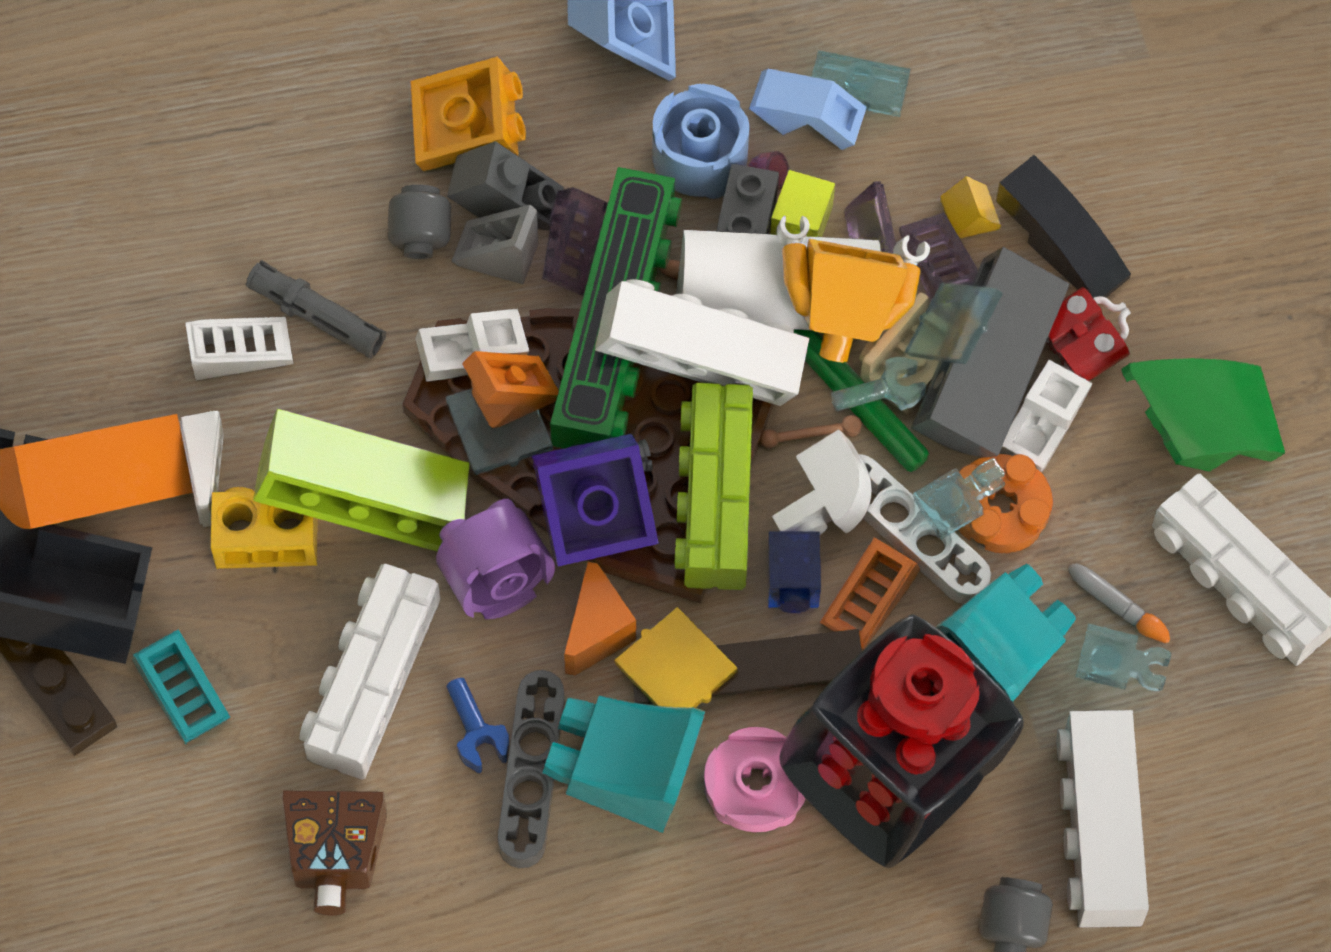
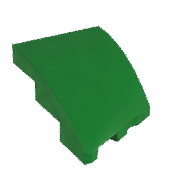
(1208, 409)

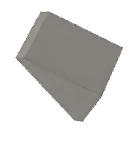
(500, 244)

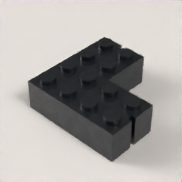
(69, 586)

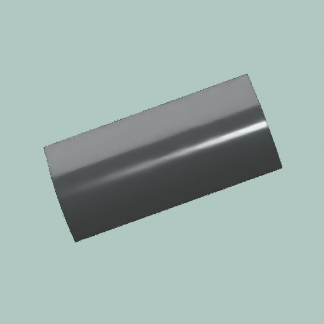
(976, 402)

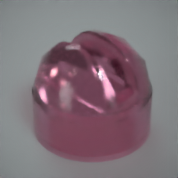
(772, 161)

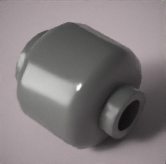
(419, 221)
(1015, 915)

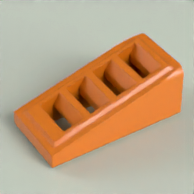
(875, 553)

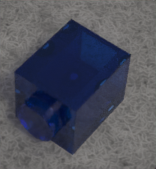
(794, 570)

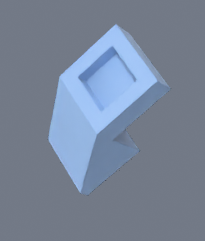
(797, 100)

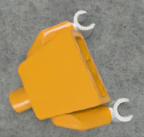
(848, 288)

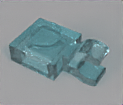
(955, 501)

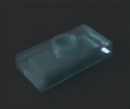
(872, 83)

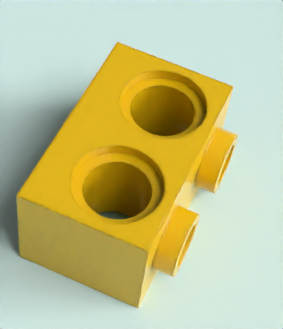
(263, 540)

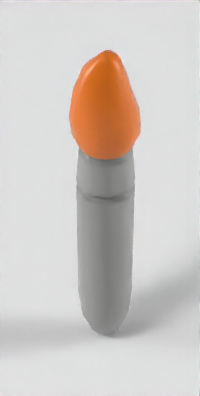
(1146, 623)

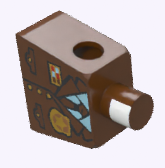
(333, 842)

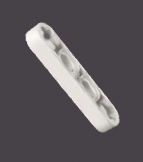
(908, 532)

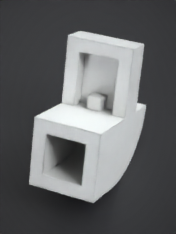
(839, 484)

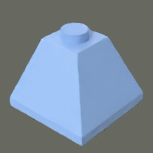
(631, 28)

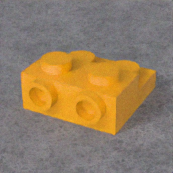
(465, 111)

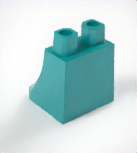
(1008, 631)
(628, 758)

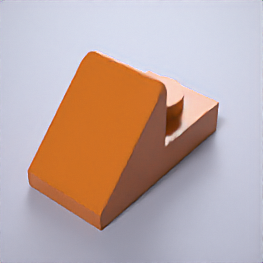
(509, 385)

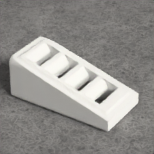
(227, 363)
(203, 449)

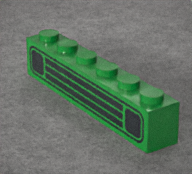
(628, 248)

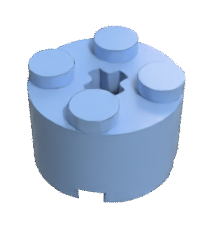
(699, 138)

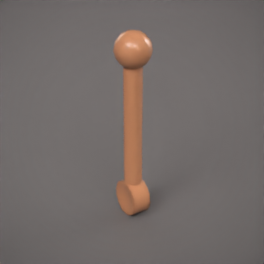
(849, 426)

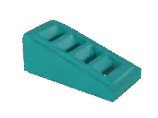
(158, 652)

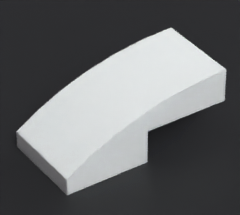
(447, 347)
(1046, 414)

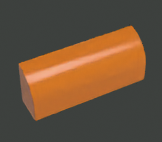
(93, 472)

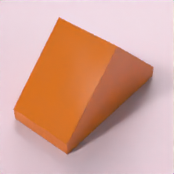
(599, 624)

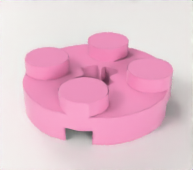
(738, 804)

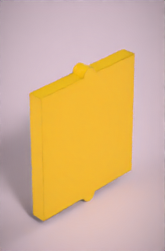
(676, 663)

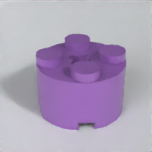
(494, 560)

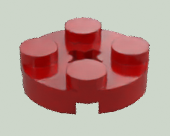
(918, 715)

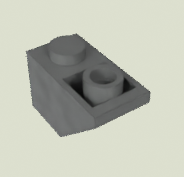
(498, 180)

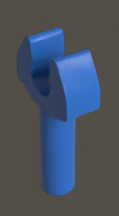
(476, 729)

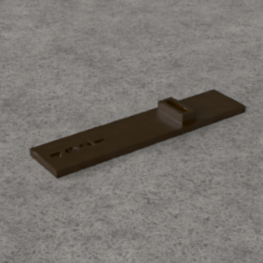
(784, 662)

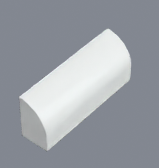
(743, 273)

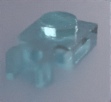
(1112, 658)

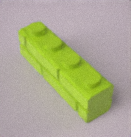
(717, 486)

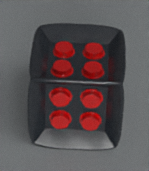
(882, 785)

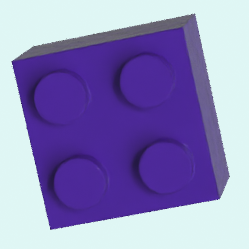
(595, 499)

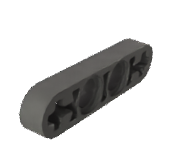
(526, 767)

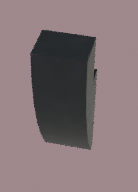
(1061, 229)

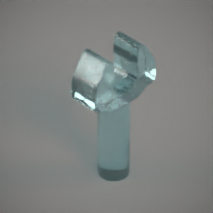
(885, 387)

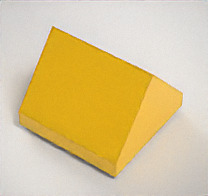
(970, 208)

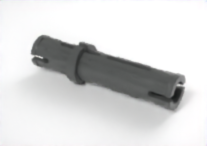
(298, 299)

